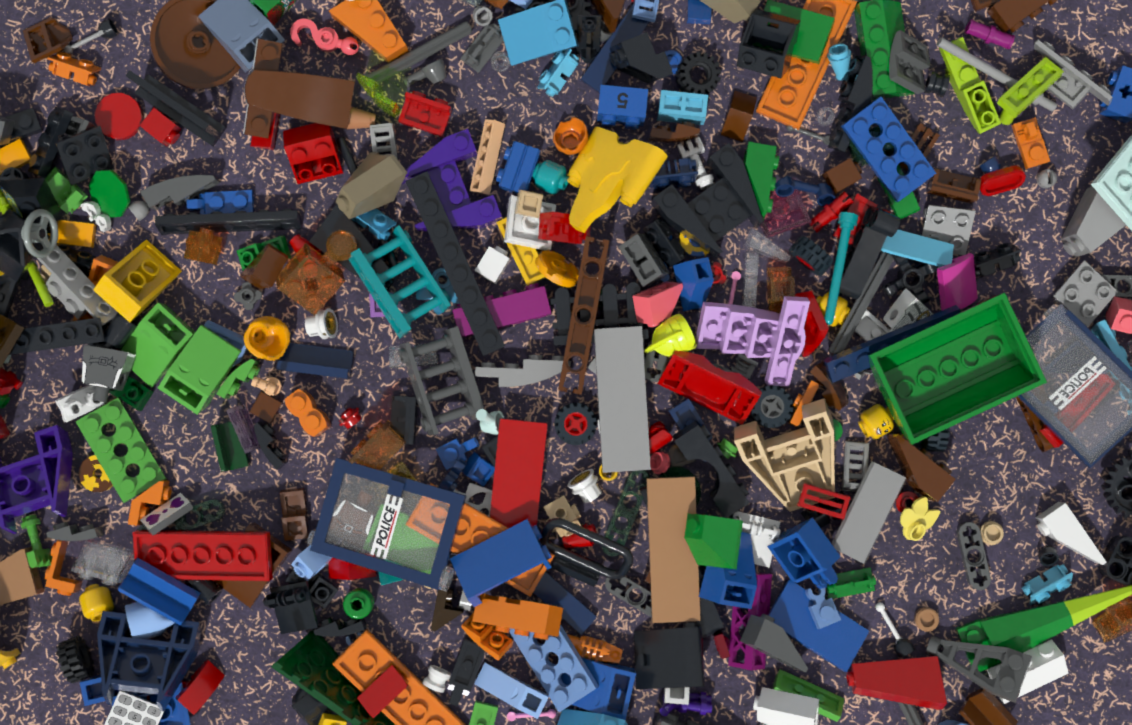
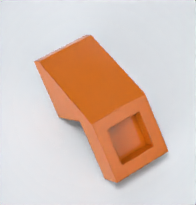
(155, 495)

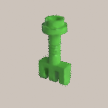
(38, 557)

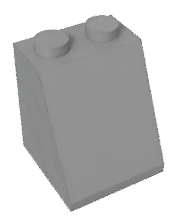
(1090, 224)

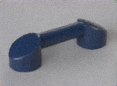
(786, 185)

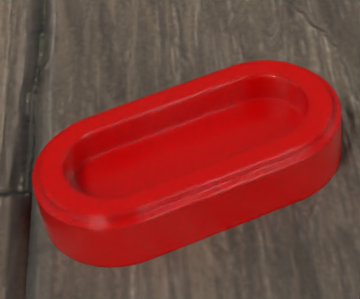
(1002, 180)

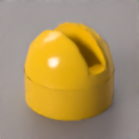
(604, 475)

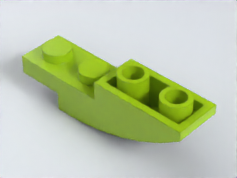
(970, 90)

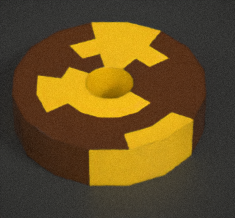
(88, 478)

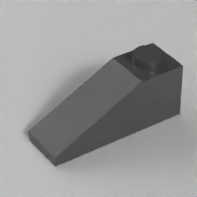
(772, 640)

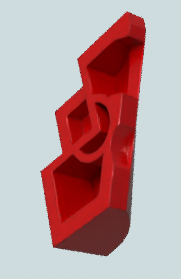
(815, 325)

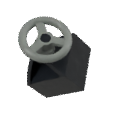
(23, 240)

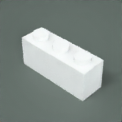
(1046, 666)

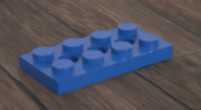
(904, 149)

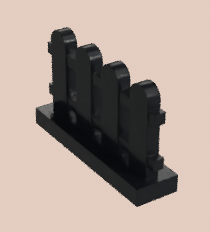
(610, 308)

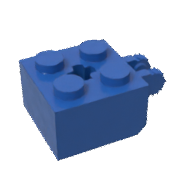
(806, 554)

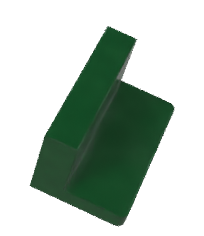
(228, 447)

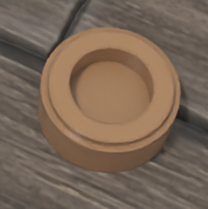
(926, 619)

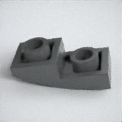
(70, 533)

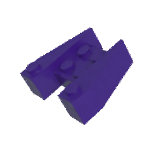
(446, 178)
(38, 479)

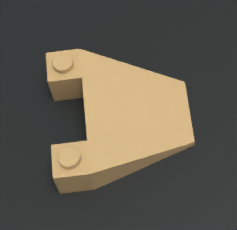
(793, 457)

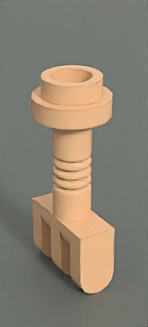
(271, 385)

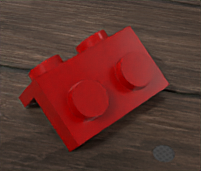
(425, 113)

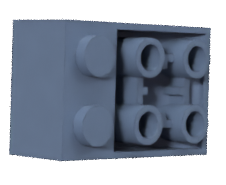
(237, 28)

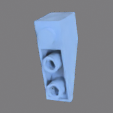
(512, 690)

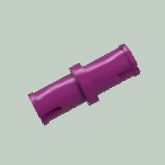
(989, 34)

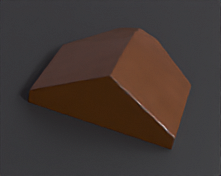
(46, 39)

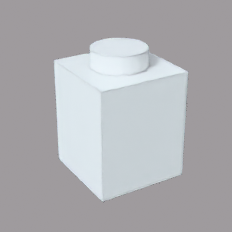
(493, 264)

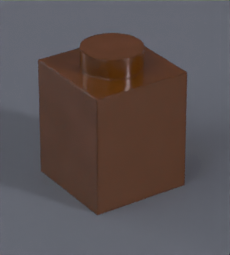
(843, 175)

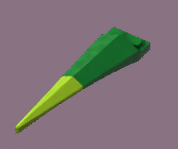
(1033, 626)

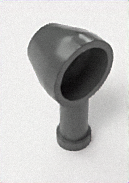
(434, 72)

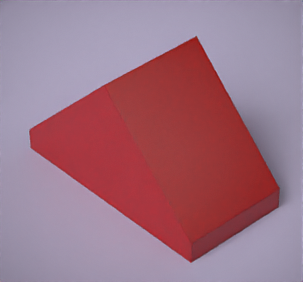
(347, 571)

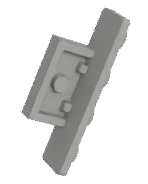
(1072, 84)
(74, 288)

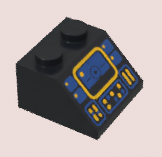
(29, 195)

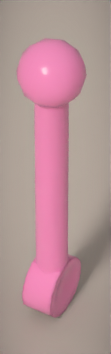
(735, 276)
(511, 716)

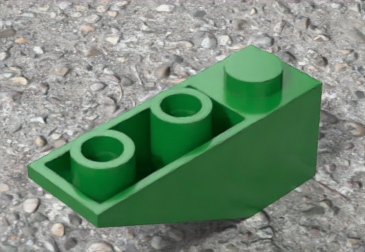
(759, 164)

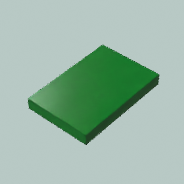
(812, 34)

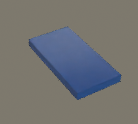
(834, 643)

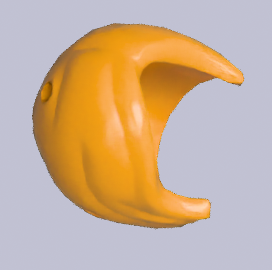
(273, 341)

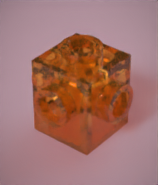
(203, 246)

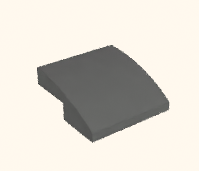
(908, 61)

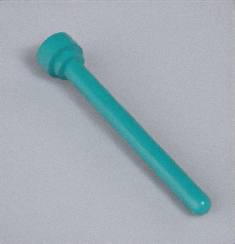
(847, 222)

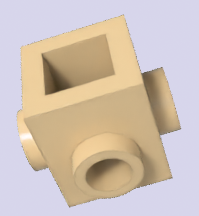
(561, 509)

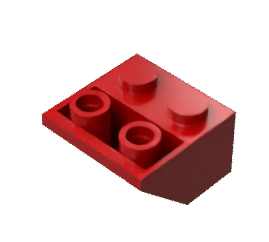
(312, 152)

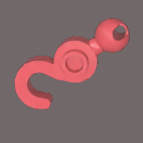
(325, 38)

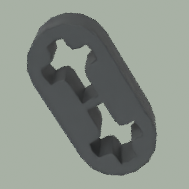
(661, 364)

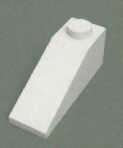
(1062, 526)

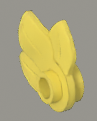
(918, 519)

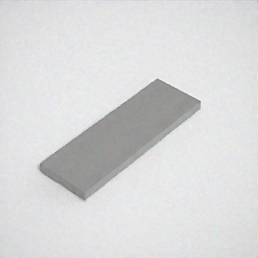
(622, 399)

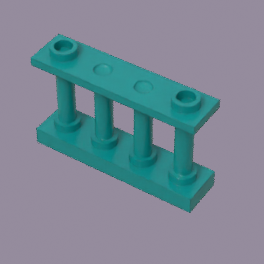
(387, 301)

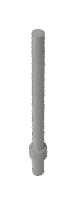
(990, 70)

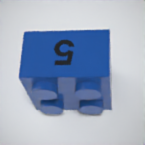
(622, 106)

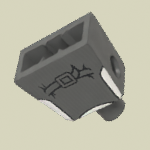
(105, 370)

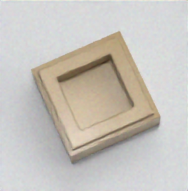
(528, 204)

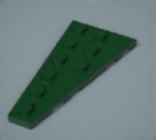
(312, 670)

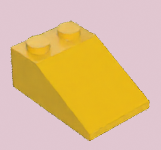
(137, 280)

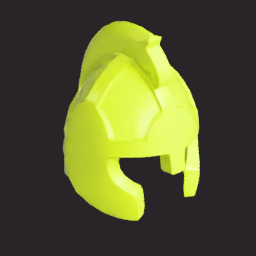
(672, 336)

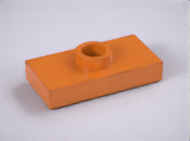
(801, 400)

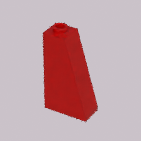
(902, 680)

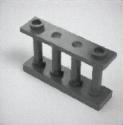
(465, 385)

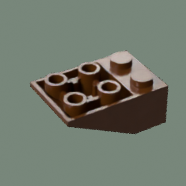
(920, 471)
(249, 591)

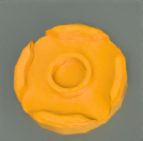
(556, 269)

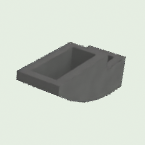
(178, 190)

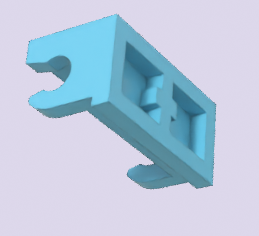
(682, 107)

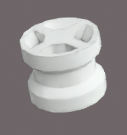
(436, 678)

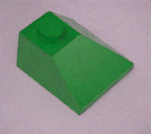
(713, 540)

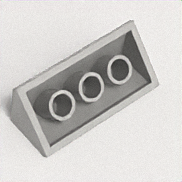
(868, 512)

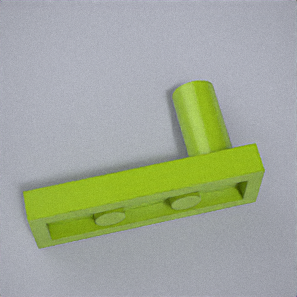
(1028, 90)

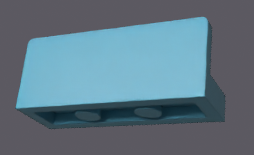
(919, 248)

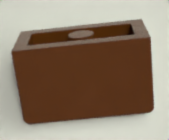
(985, 709)

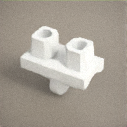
(77, 403)

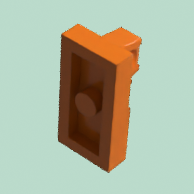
(1030, 143)

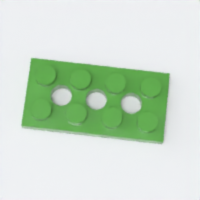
(104, 450)

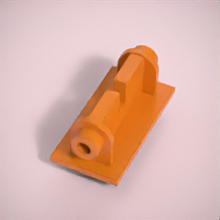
(64, 65)

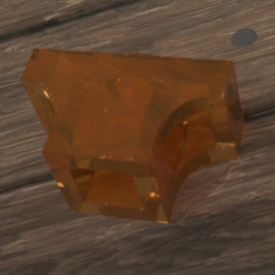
(779, 284)
(1114, 621)

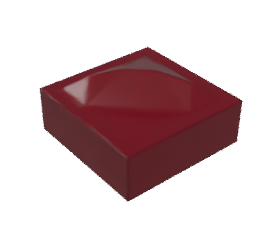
(722, 644)

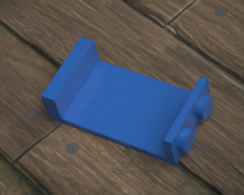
(500, 560)

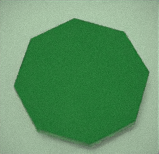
(109, 192)

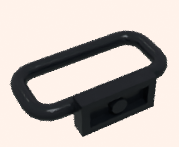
(578, 565)

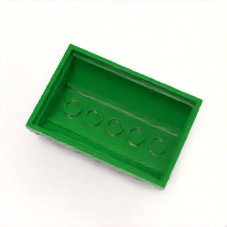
(956, 369)

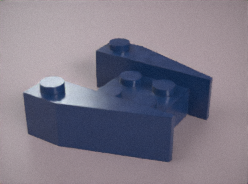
(144, 663)

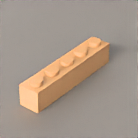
(487, 157)

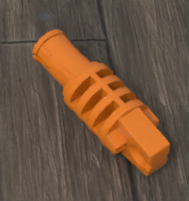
(596, 649)

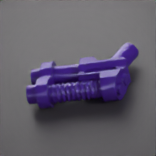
(697, 702)

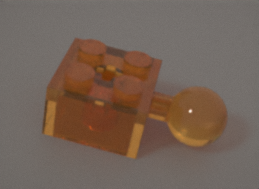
(320, 271)

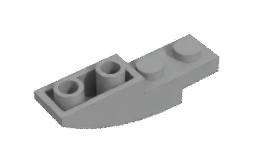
(533, 371)

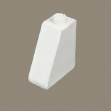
(786, 708)

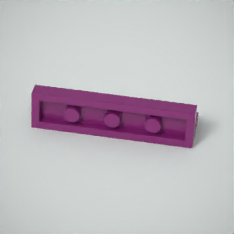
(761, 605)

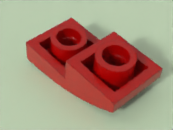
(201, 687)

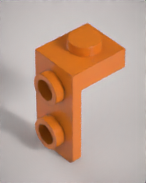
(64, 585)

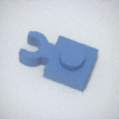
(823, 611)

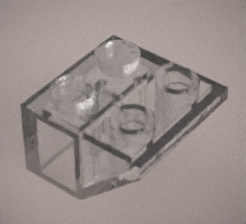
(104, 562)

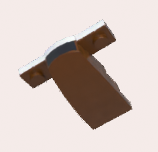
(291, 94)

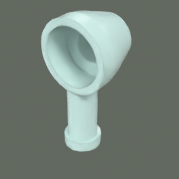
(489, 421)

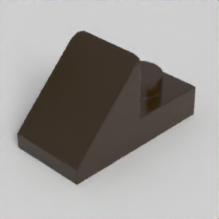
(443, 613)

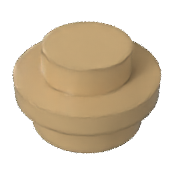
(991, 532)

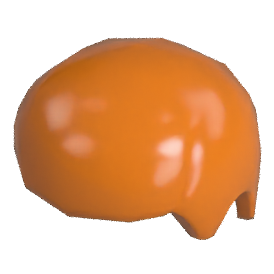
(571, 136)

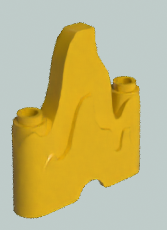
(610, 170)

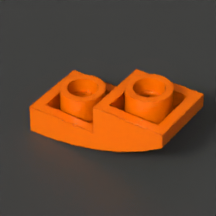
(486, 637)

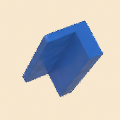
(159, 591)

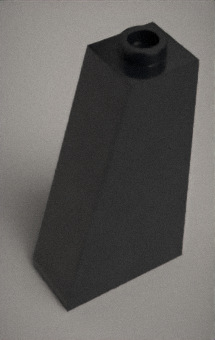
(339, 221)

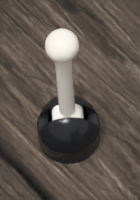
(902, 645)

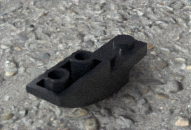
(856, 94)

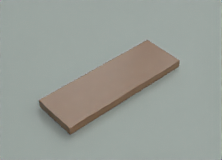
(672, 565)

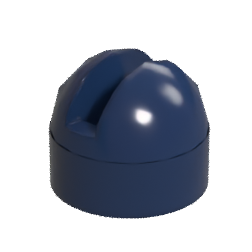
(990, 165)

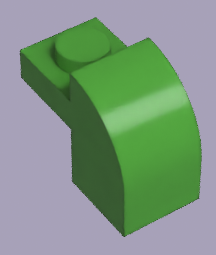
(67, 196)

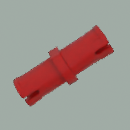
(831, 211)

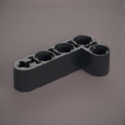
(865, 249)
(1122, 560)

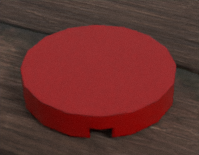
(119, 116)

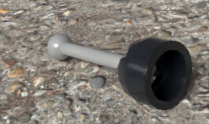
(105, 29)

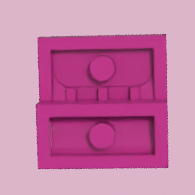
(957, 282)

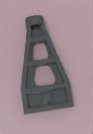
(1011, 673)

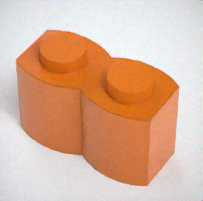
(304, 407)

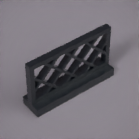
(178, 108)

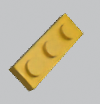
(524, 258)

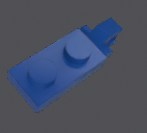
(223, 202)

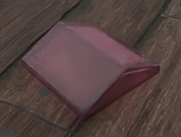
(785, 215)

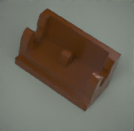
(954, 186)

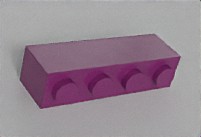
(510, 308)

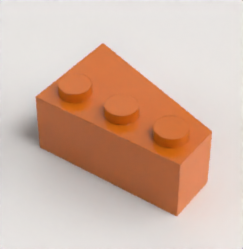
(519, 615)

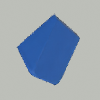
(698, 12)
(478, 469)

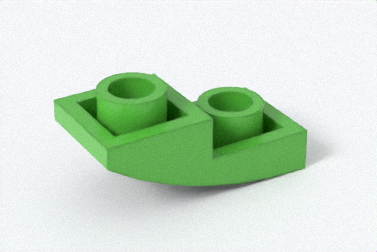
(244, 373)

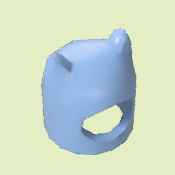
(145, 622)

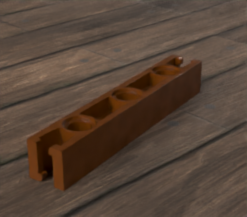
(587, 299)

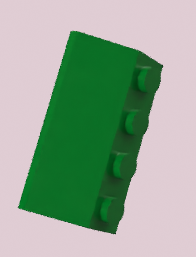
(876, 28)

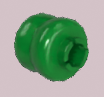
(352, 609)

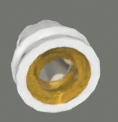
(322, 324)
(585, 485)

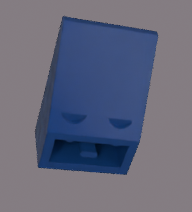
(731, 585)
(614, 688)

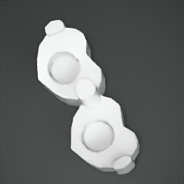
(94, 212)

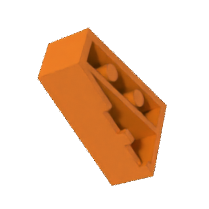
(372, 26)

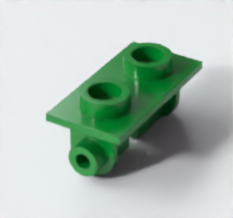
(852, 583)

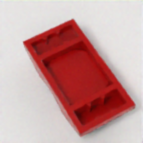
(710, 386)

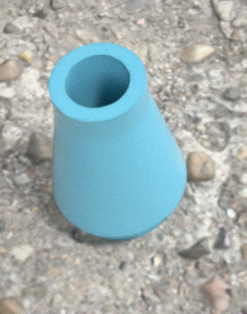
(839, 58)

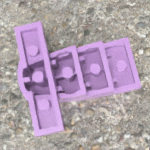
(757, 334)

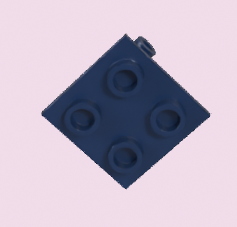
(682, 179)

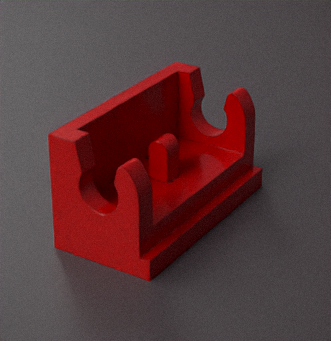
(557, 228)

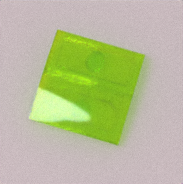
(376, 94)

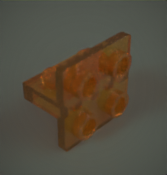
(380, 447)

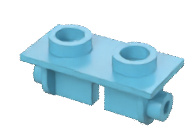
(561, 64)
(1041, 590)

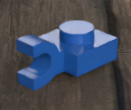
(454, 451)

